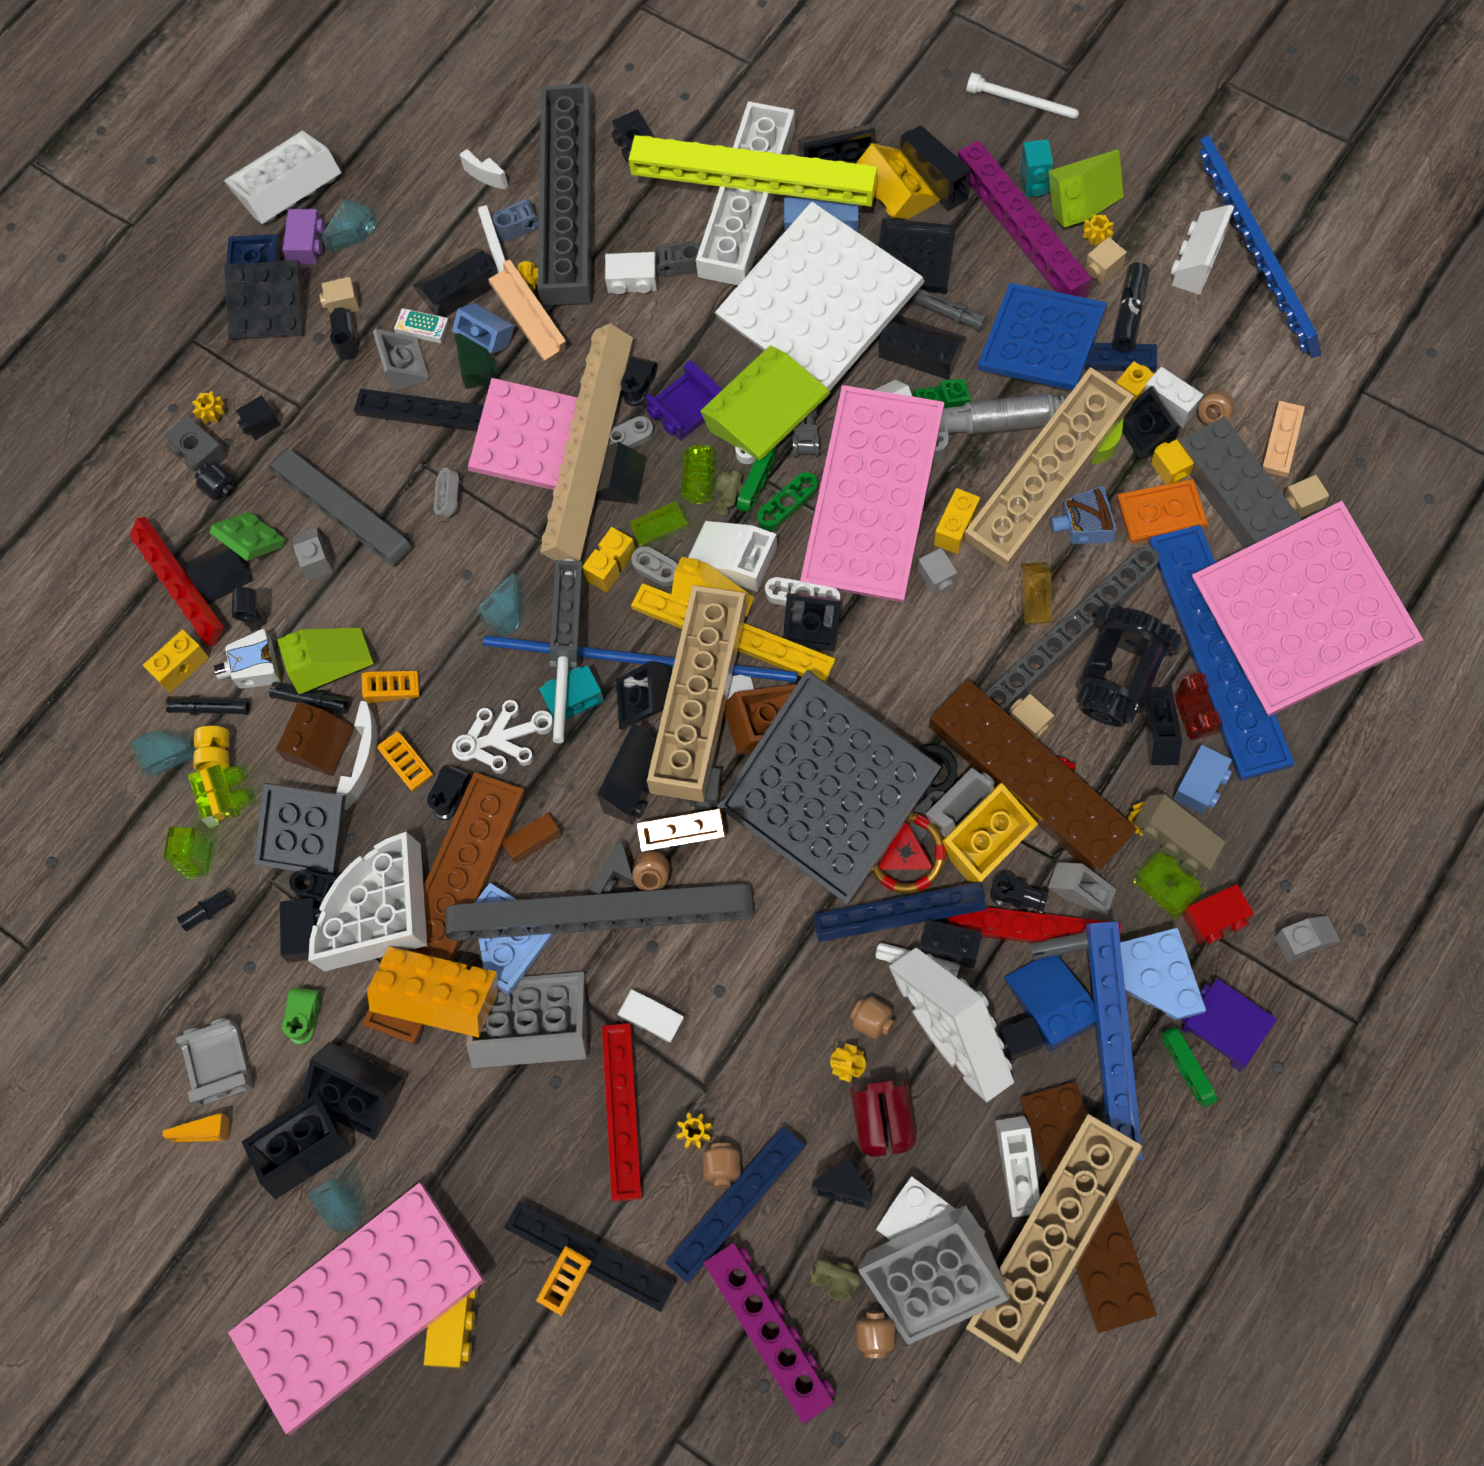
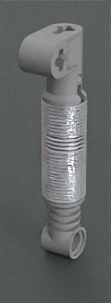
(996, 416)

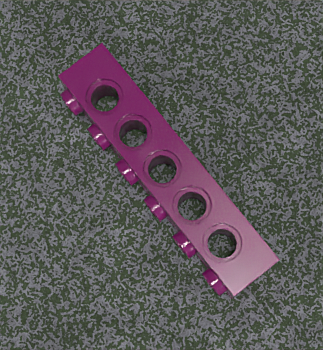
(805, 1405)

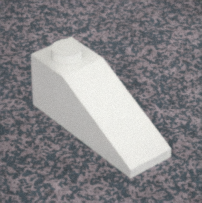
(1018, 1164)

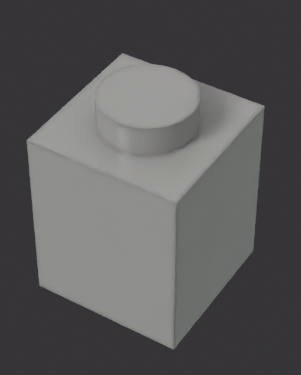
(937, 572)

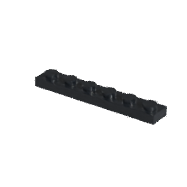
(418, 410)
(605, 1264)

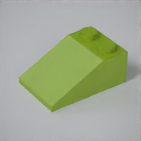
(1085, 187)
(323, 655)

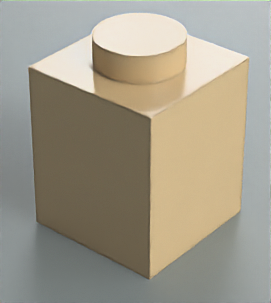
(1105, 260)
(339, 294)
(1307, 496)
(1032, 715)

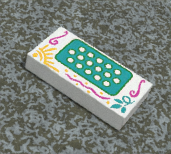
(422, 325)

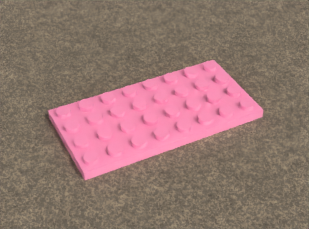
(872, 493)
(355, 1308)

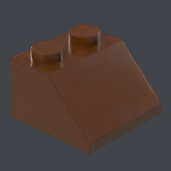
(314, 739)

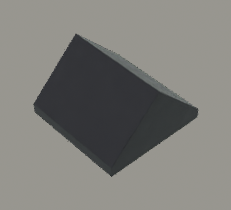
(1149, 423)
(621, 474)
(217, 573)
(812, 621)
(843, 1185)

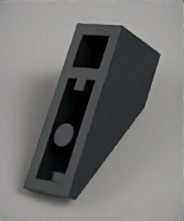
(1162, 727)

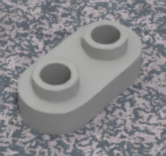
(630, 435)
(446, 493)
(657, 565)

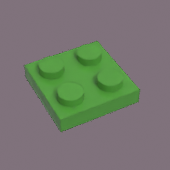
(247, 536)

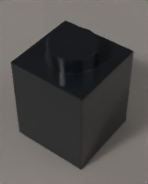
(257, 418)
(1021, 1038)

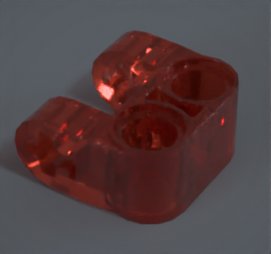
(1196, 708)

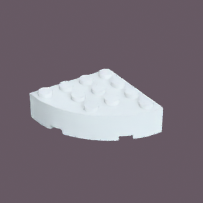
(372, 907)
(955, 1022)

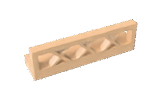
(528, 312)

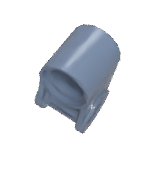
(514, 220)

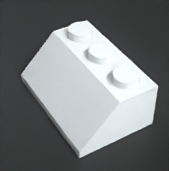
(1201, 249)
(912, 1209)

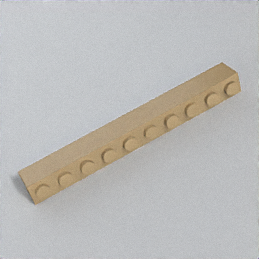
(586, 444)

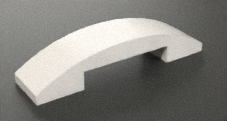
(366, 756)

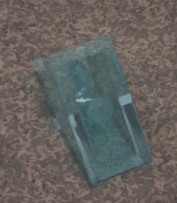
(348, 226)
(503, 607)
(160, 752)
(336, 1205)

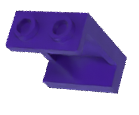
(682, 401)
(1230, 1023)

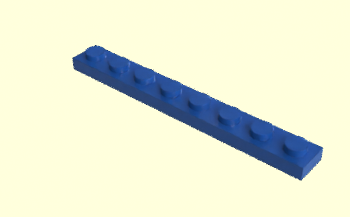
(1113, 1029)

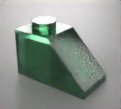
(474, 363)

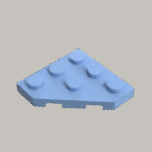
(509, 955)
(1161, 974)

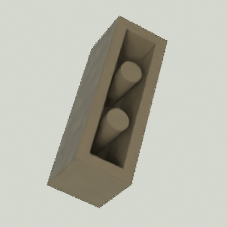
(1179, 833)

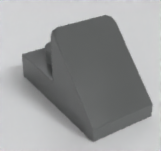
(615, 868)

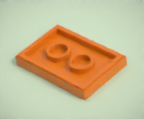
(1161, 510)

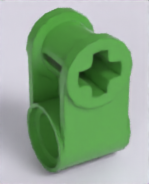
(303, 1010)

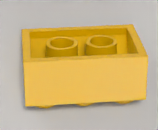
(898, 182)
(988, 834)

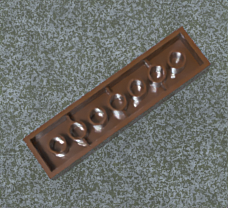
(1033, 775)

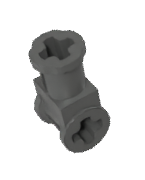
(806, 437)

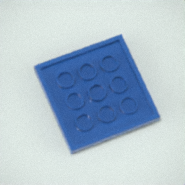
(1042, 336)

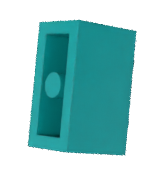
(1034, 168)
(581, 692)

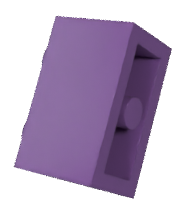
(303, 236)

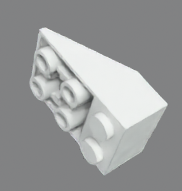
(736, 551)

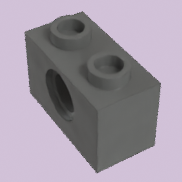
(187, 435)

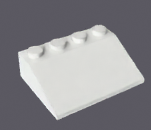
(283, 176)

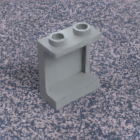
(960, 800)
(215, 1062)

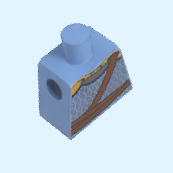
(1086, 518)

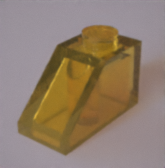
(1036, 592)

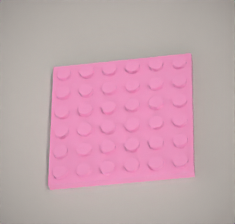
(1306, 609)

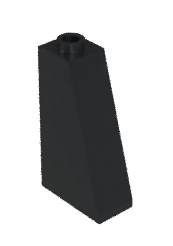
(937, 166)

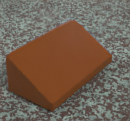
(531, 838)

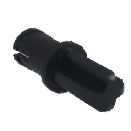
(204, 910)

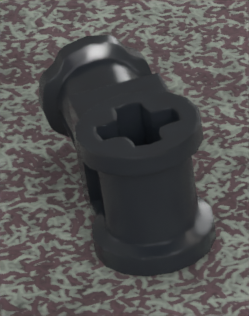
(1017, 893)

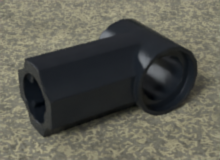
(343, 333)
(247, 609)

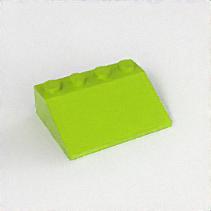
(764, 403)

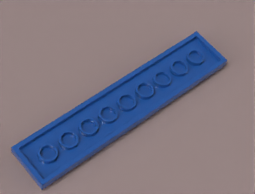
(1257, 243)
(1249, 734)

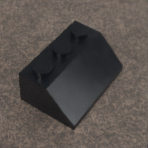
(840, 145)
(457, 283)
(921, 346)
(626, 782)
(352, 1089)
(295, 1146)

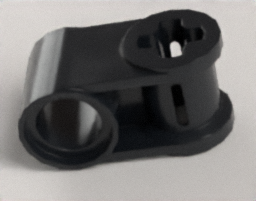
(637, 380)
(448, 788)
(318, 887)

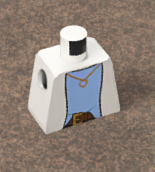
(250, 661)

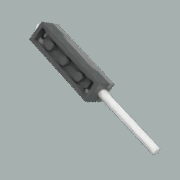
(564, 633)

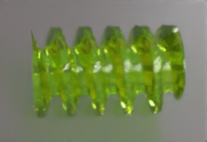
(697, 474)

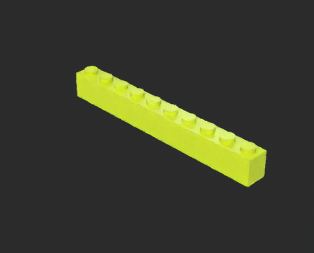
(753, 170)

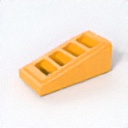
(381, 677)
(396, 746)
(202, 1130)
(551, 1302)

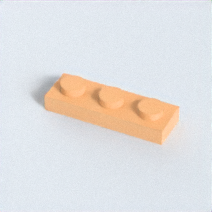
(1283, 439)

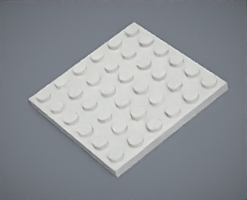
(820, 295)

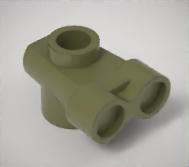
(730, 487)
(838, 1278)

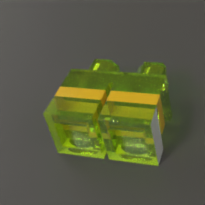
(215, 795)

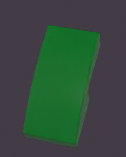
(951, 392)

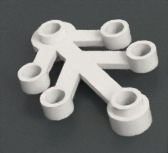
(499, 737)

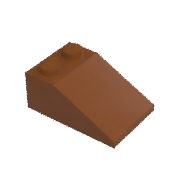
(752, 712)

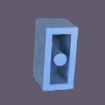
(483, 327)
(1203, 779)

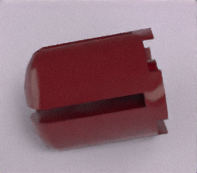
(898, 1116)

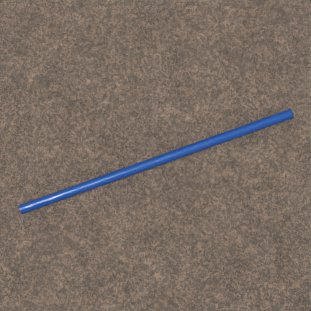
(636, 658)

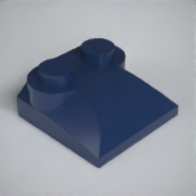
(253, 249)

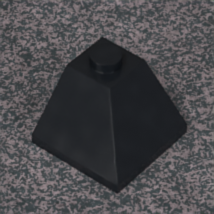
(642, 692)

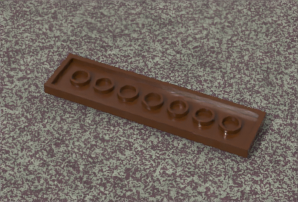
(1109, 1265)

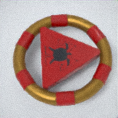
(908, 854)

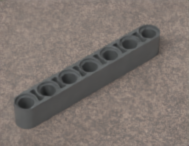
(340, 507)

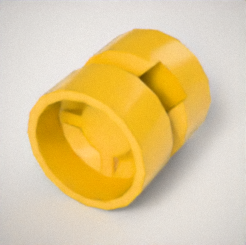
(211, 747)

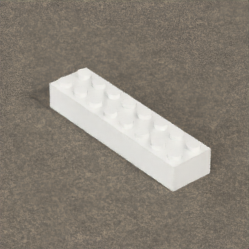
(741, 214)

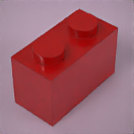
(1218, 914)

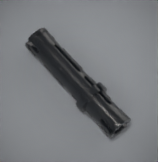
(313, 698)
(196, 705)

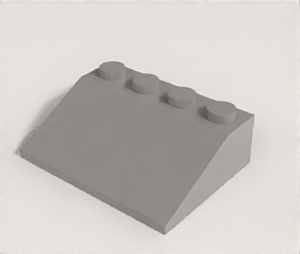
(534, 1024)
(935, 1275)

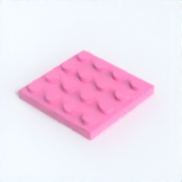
(522, 434)

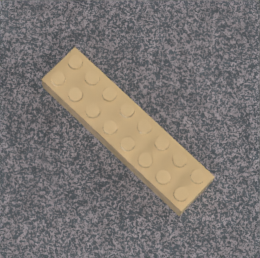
(1048, 468)
(697, 694)
(1057, 1236)

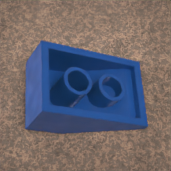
(1053, 999)

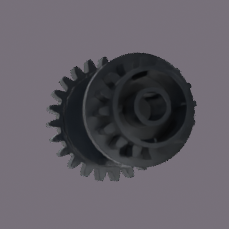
(1134, 633)

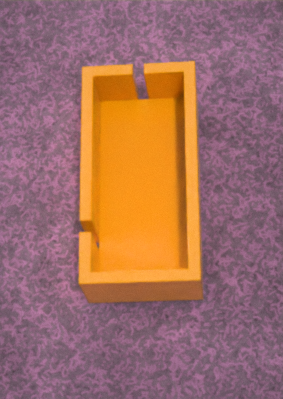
(432, 991)

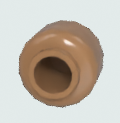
(1215, 406)
(650, 871)
(872, 1018)
(721, 1165)
(875, 1335)

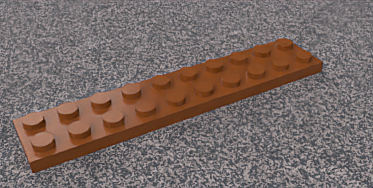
(459, 876)

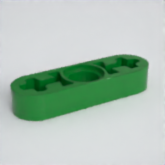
(755, 482)
(790, 490)
(1188, 1067)

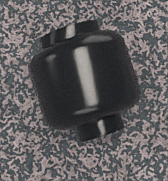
(214, 480)

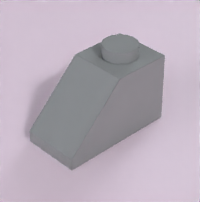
(311, 554)
(1082, 887)
(1306, 938)

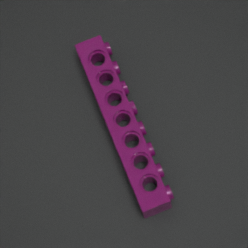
(1024, 223)

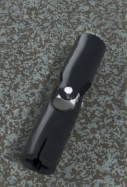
(1131, 307)

